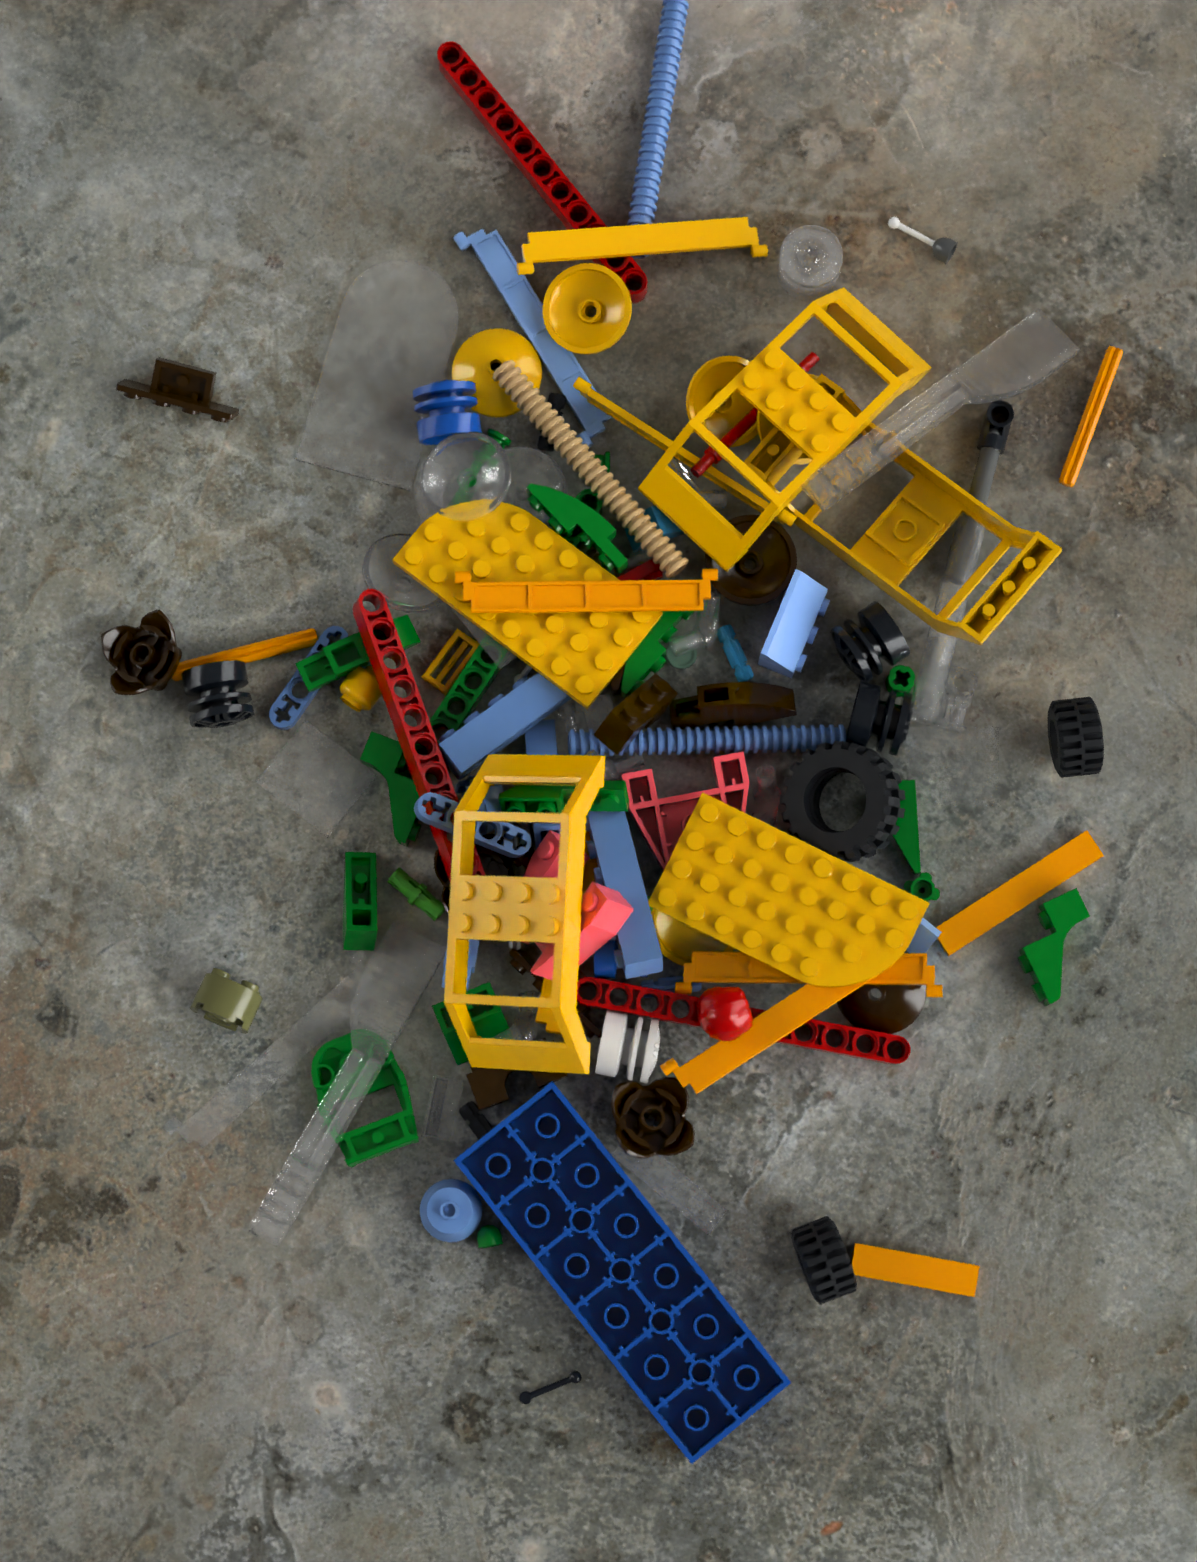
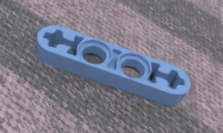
(281, 705)
(504, 848)

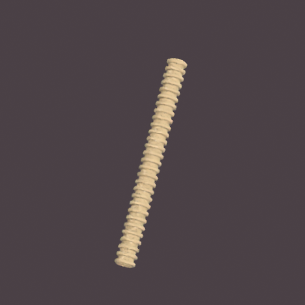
(590, 468)

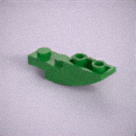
(572, 515)
(650, 653)
(348, 654)
(554, 798)

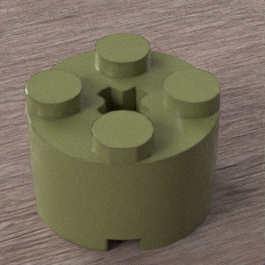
(227, 1001)

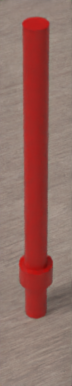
(712, 457)

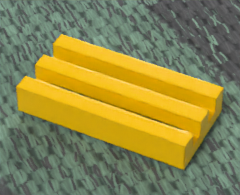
(436, 683)

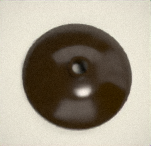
(774, 560)
(888, 1014)

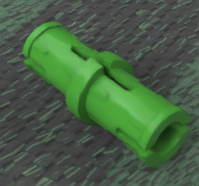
(416, 894)

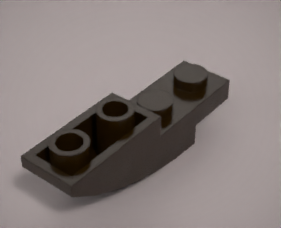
(740, 701)

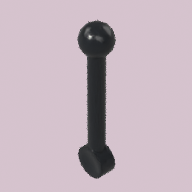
(526, 1397)

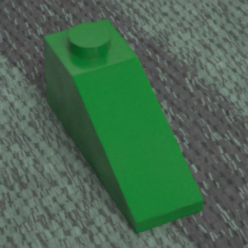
(907, 835)
(360, 901)

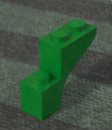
(388, 758)
(1045, 956)

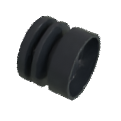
(875, 639)
(218, 700)
(879, 718)

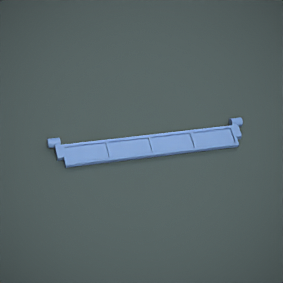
(528, 313)

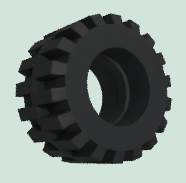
(1075, 737)
(824, 1260)

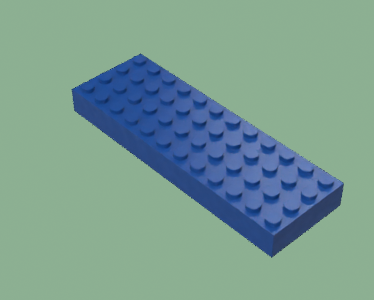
(622, 1272)

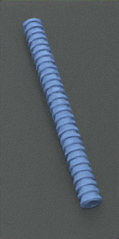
(658, 113)
(713, 740)

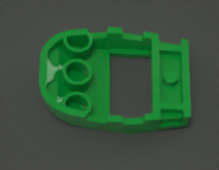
(377, 1136)

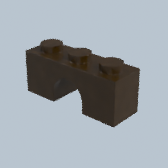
(635, 713)
(490, 1084)

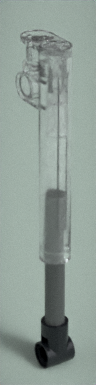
(934, 689)

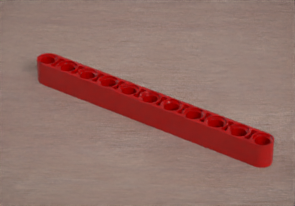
(531, 161)
(411, 705)
(817, 1028)

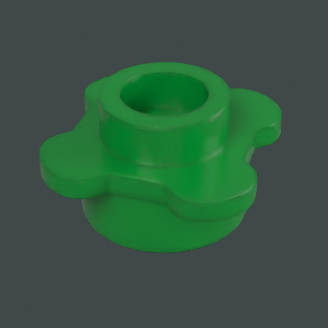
(924, 881)

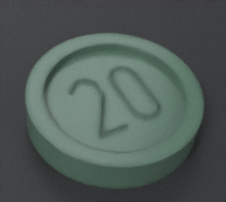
(683, 661)

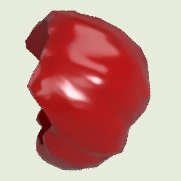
(724, 1013)

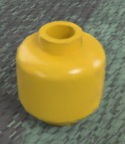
(360, 689)

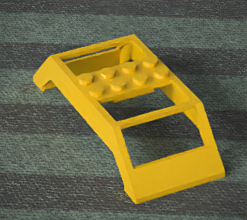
(797, 409)
(912, 528)
(522, 910)

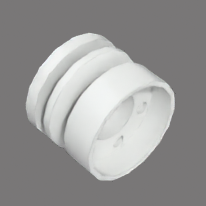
(627, 1046)

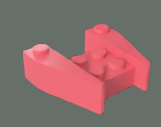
(664, 819)
(601, 911)

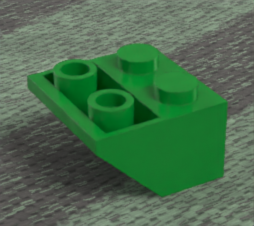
(487, 1021)

